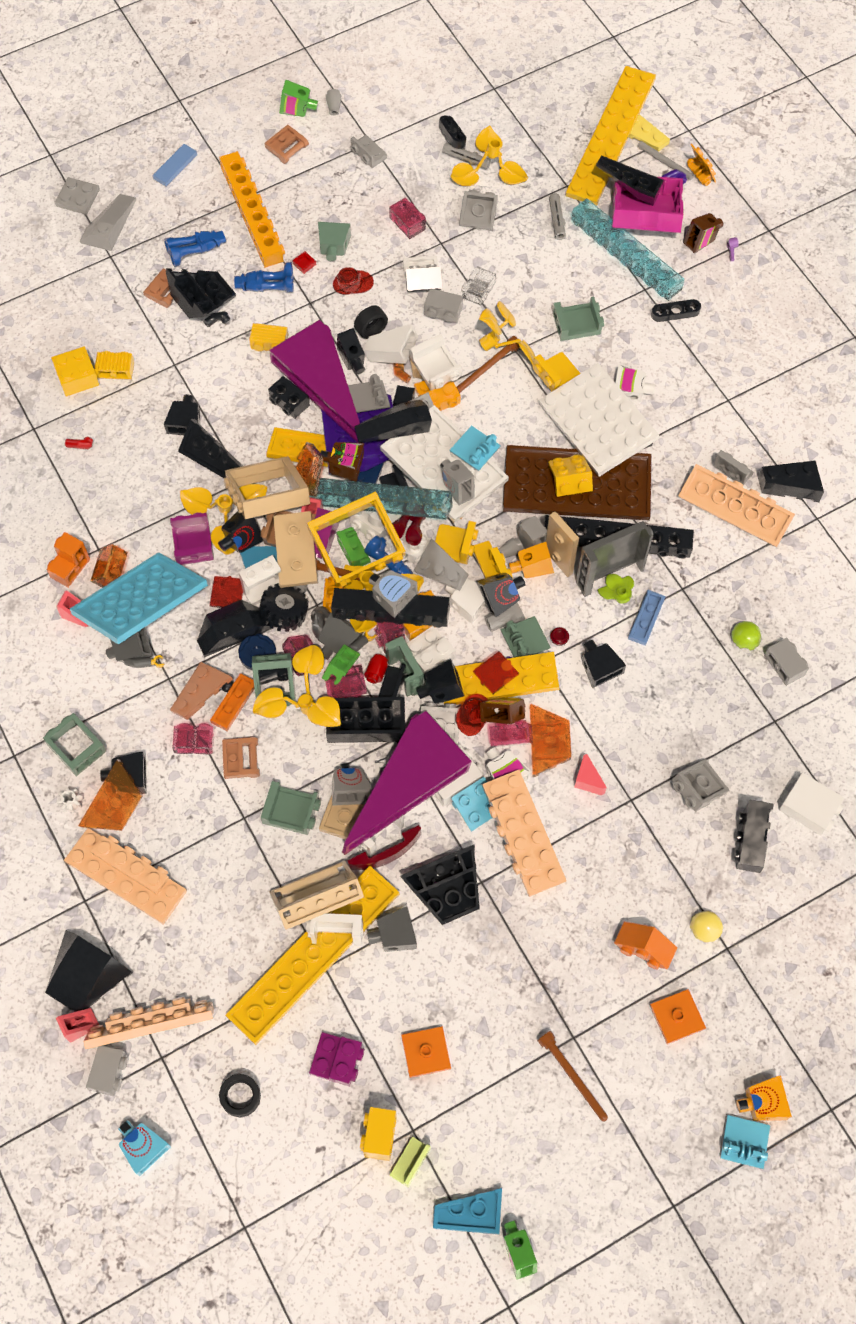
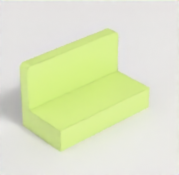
(410, 1162)

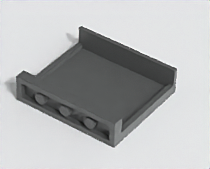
(613, 554)

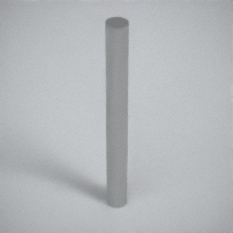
(664, 159)

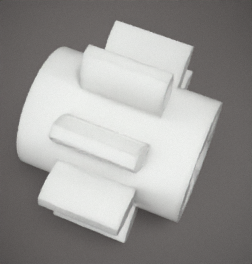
(69, 795)

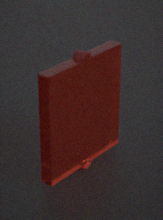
(225, 591)
(496, 672)

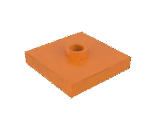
(677, 1016)
(426, 1052)

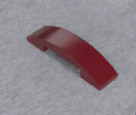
(362, 862)

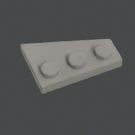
(440, 567)

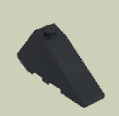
(638, 183)
(398, 421)

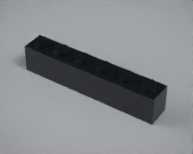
(362, 606)

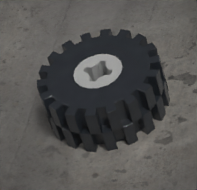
(278, 615)

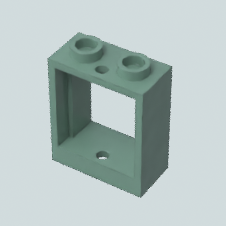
(274, 662)
(87, 757)

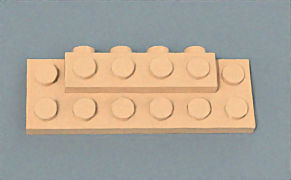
(736, 505)
(523, 833)
(126, 874)
(148, 1021)

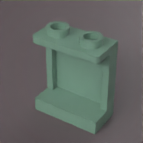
(578, 320)
(397, 651)
(290, 809)

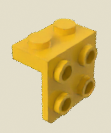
(555, 370)
(571, 475)
(457, 541)

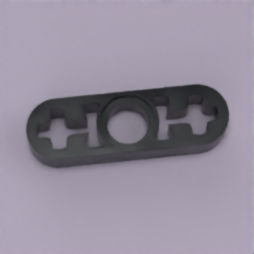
(452, 132)
(674, 316)

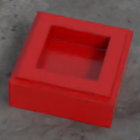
(304, 262)

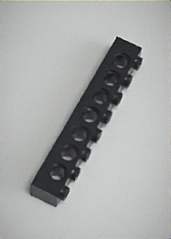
(661, 534)

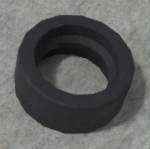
(374, 314)
(228, 1083)

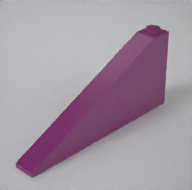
(315, 368)
(416, 771)

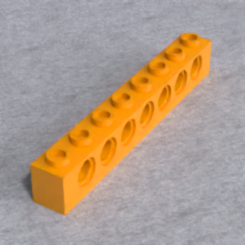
(251, 209)

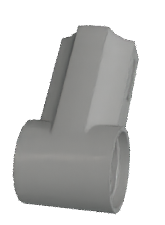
(513, 614)

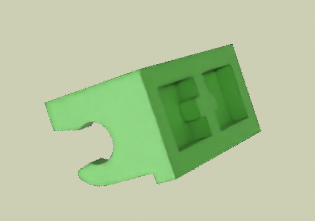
(352, 547)
(341, 663)

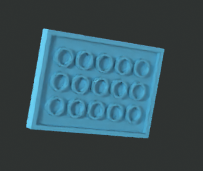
(138, 597)

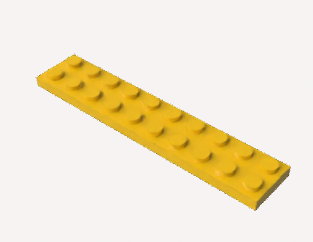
(611, 133)
(306, 963)

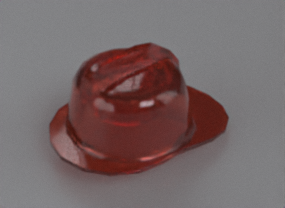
(352, 281)
(469, 717)

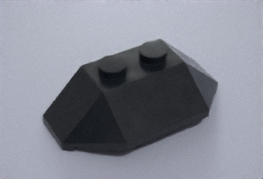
(229, 627)

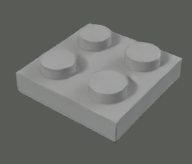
(77, 195)

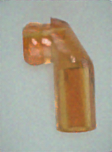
(399, 372)

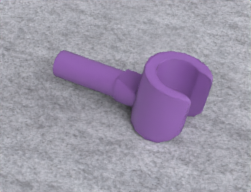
(733, 243)

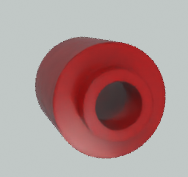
(376, 669)

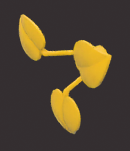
(491, 144)
(492, 338)
(199, 499)
(363, 626)
(326, 709)

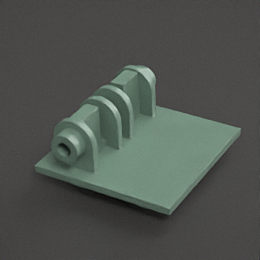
(525, 637)

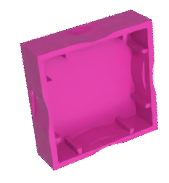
(663, 216)

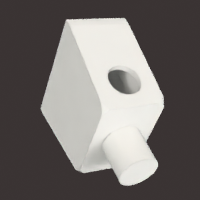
(467, 601)

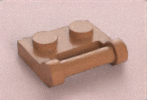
(283, 140)
(158, 288)
(233, 758)

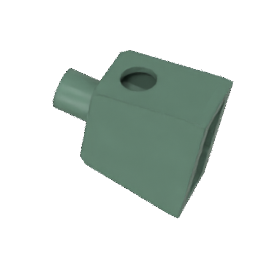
(334, 239)

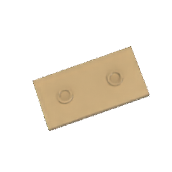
(561, 544)
(295, 550)

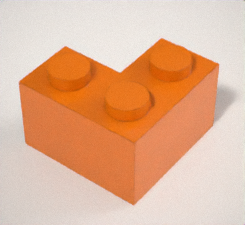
(69, 561)
(646, 944)

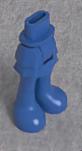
(204, 242)
(257, 280)
(376, 550)

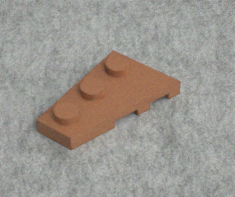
(199, 688)

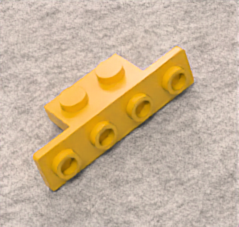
(490, 560)

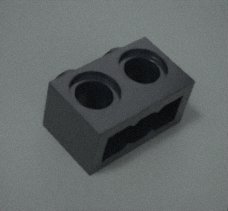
(290, 395)

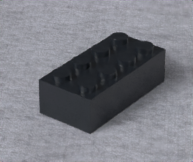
(369, 720)

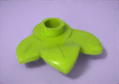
(615, 587)

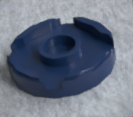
(255, 646)

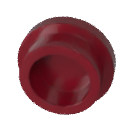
(559, 636)

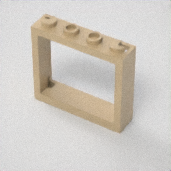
(261, 472)
(316, 894)

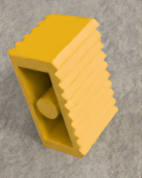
(267, 336)
(114, 365)

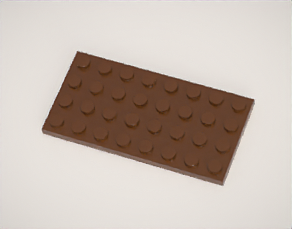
(533, 486)

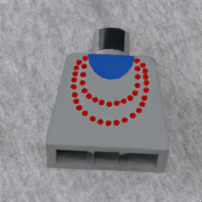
(458, 480)
(350, 786)

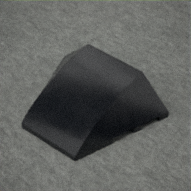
(198, 292)
(447, 885)
(83, 973)

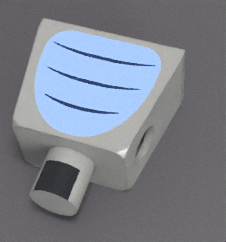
(393, 591)

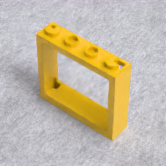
(345, 512)

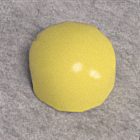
(706, 926)

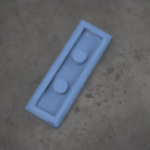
(174, 165)
(646, 617)

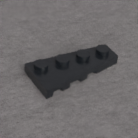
(206, 450)

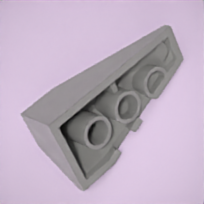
(109, 223)

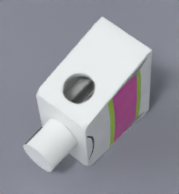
(633, 383)
(505, 764)

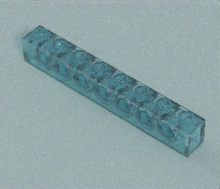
(627, 250)
(394, 498)

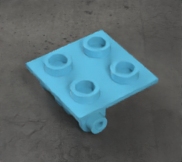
(475, 447)
(473, 804)
(745, 1142)

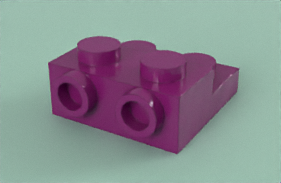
(337, 1059)

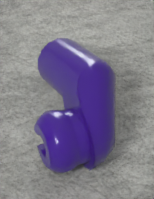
(676, 174)

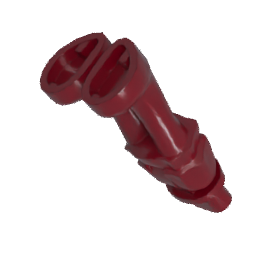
(414, 533)

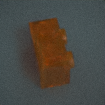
(108, 565)

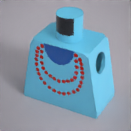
(141, 1146)

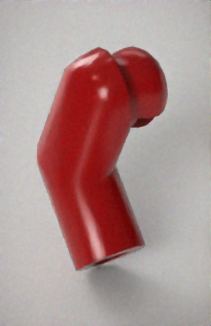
(79, 444)

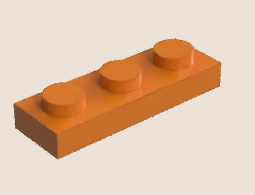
(233, 702)

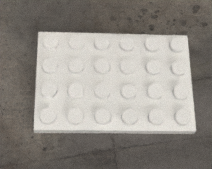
(599, 419)
(422, 454)

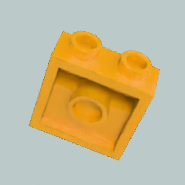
(442, 398)

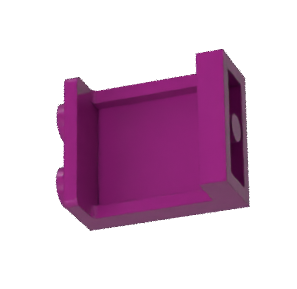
(192, 538)

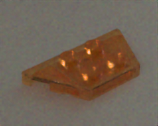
(310, 467)
(550, 740)
(113, 802)

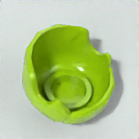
(746, 635)

